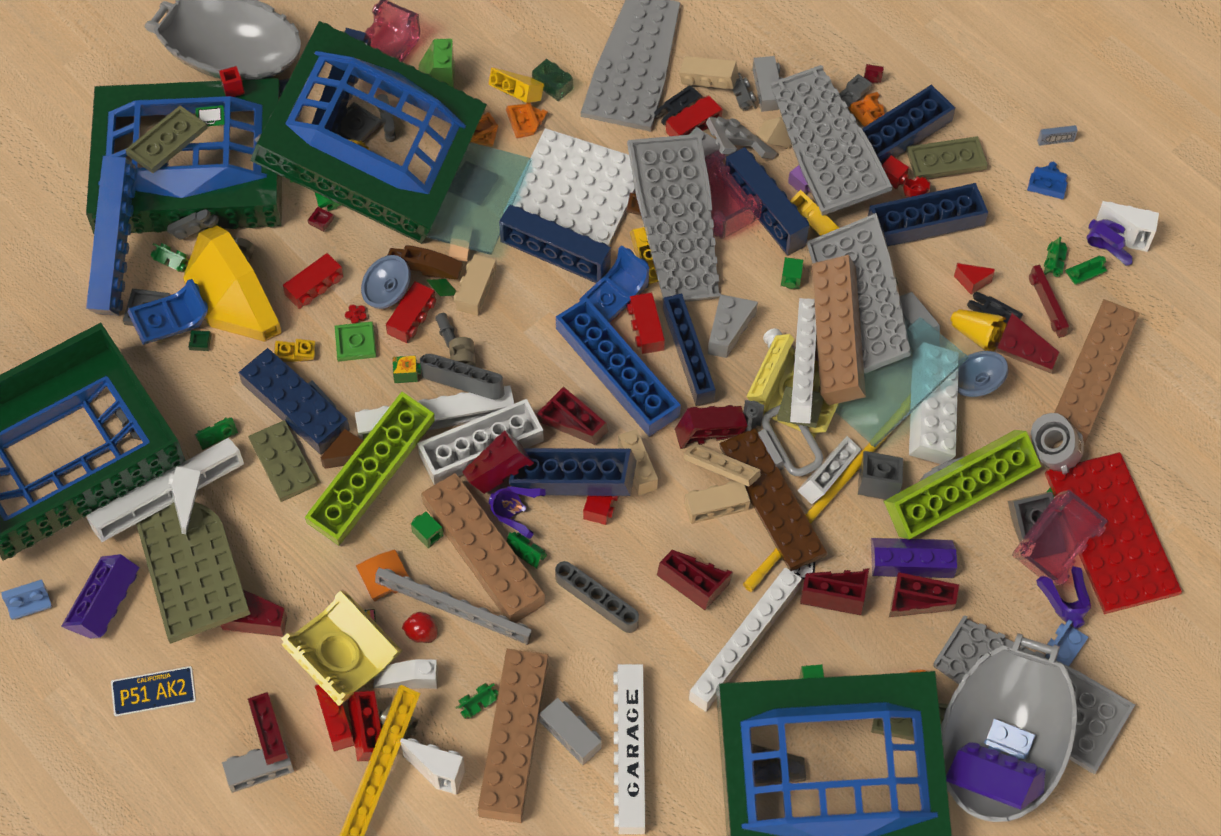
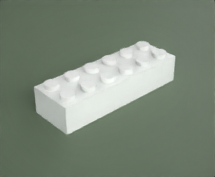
(935, 424)
(460, 446)

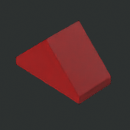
(973, 277)

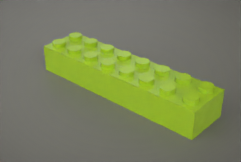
(370, 468)
(962, 484)

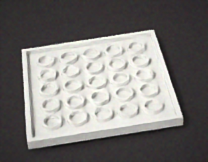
(577, 185)

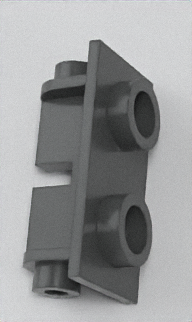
(747, 97)
(753, 414)

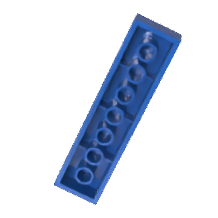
(111, 236)
(618, 367)

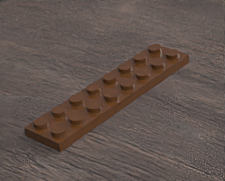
(776, 503)

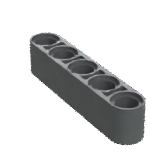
(462, 376)
(593, 588)

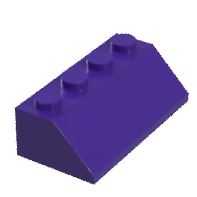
(913, 556)
(101, 596)
(996, 775)

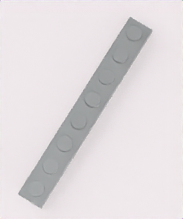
(454, 606)

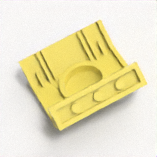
(776, 374)
(342, 648)

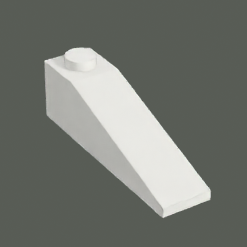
(829, 471)

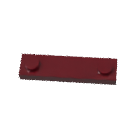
(1049, 301)
(267, 728)

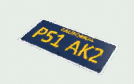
(153, 691)

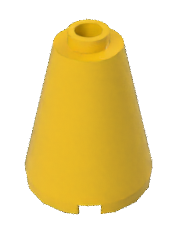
(979, 327)

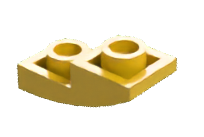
(293, 352)

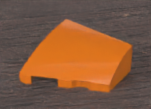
(867, 109)

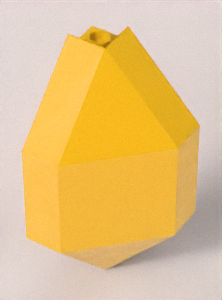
(230, 287)

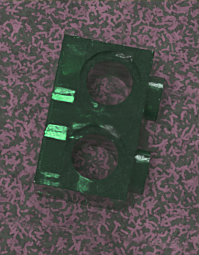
(555, 80)

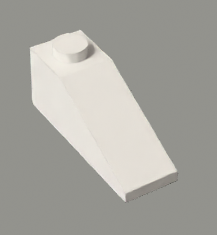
(184, 491)
(411, 674)

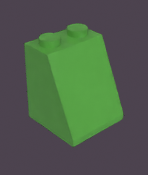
(439, 61)

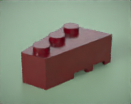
(1027, 346)
(572, 417)
(710, 423)
(496, 462)
(693, 579)
(836, 591)
(922, 595)
(264, 618)

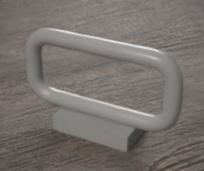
(777, 451)

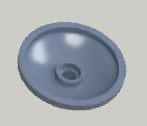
(385, 281)
(982, 373)

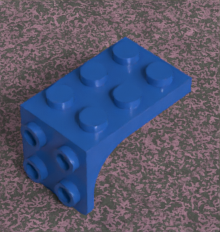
(625, 279)
(169, 315)

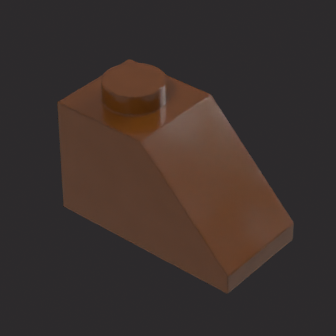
(340, 450)

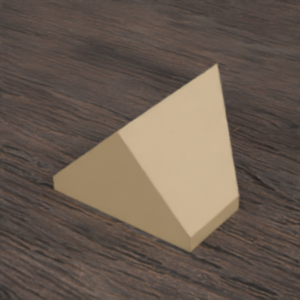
(774, 132)

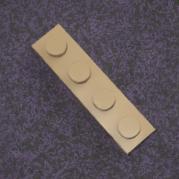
(722, 464)

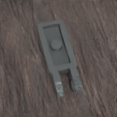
(192, 224)

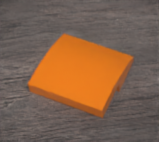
(369, 567)

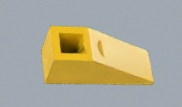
(516, 85)
(811, 212)
(642, 251)

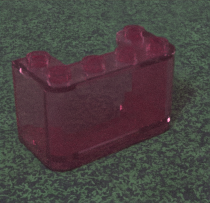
(394, 29)
(730, 204)
(1059, 537)

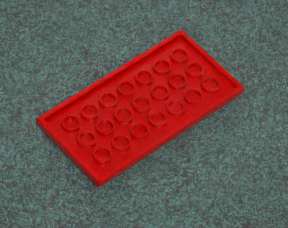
(1127, 559)

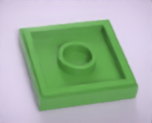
(355, 341)

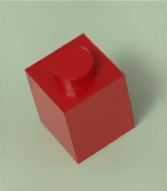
(231, 81)
(895, 171)

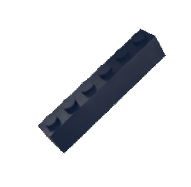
(340, 109)
(689, 349)

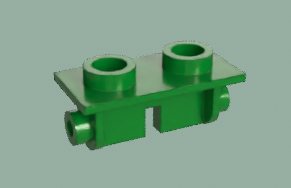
(1056, 251)
(163, 253)
(1087, 270)
(217, 433)
(521, 547)
(470, 704)

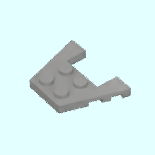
(731, 133)

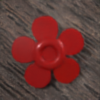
(355, 313)

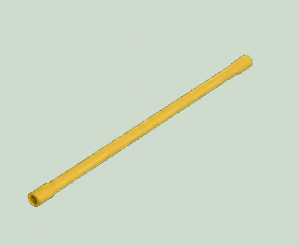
(758, 575)

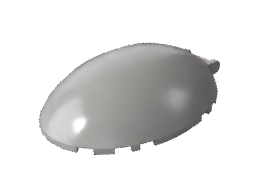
(227, 35)
(1020, 692)

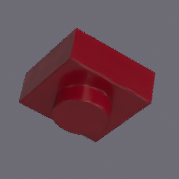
(873, 73)
(320, 219)

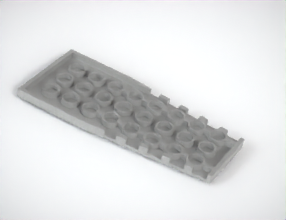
(633, 65)
(828, 142)
(676, 213)
(880, 307)
(1099, 710)

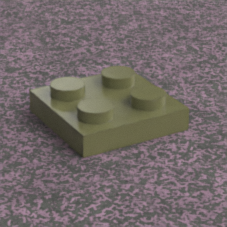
(785, 408)

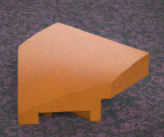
(525, 119)
(485, 131)

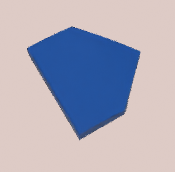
(1048, 181)

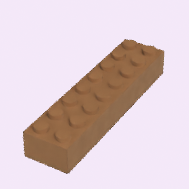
(838, 330)
(1096, 365)
(483, 548)
(513, 736)

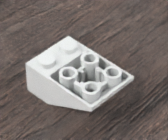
(1138, 223)
(439, 767)

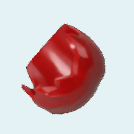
(916, 187)
(420, 627)

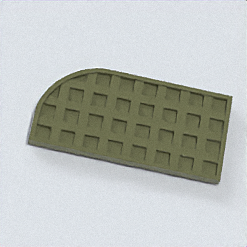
(192, 572)

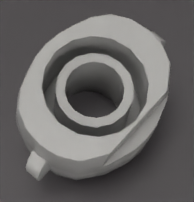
(1051, 429)

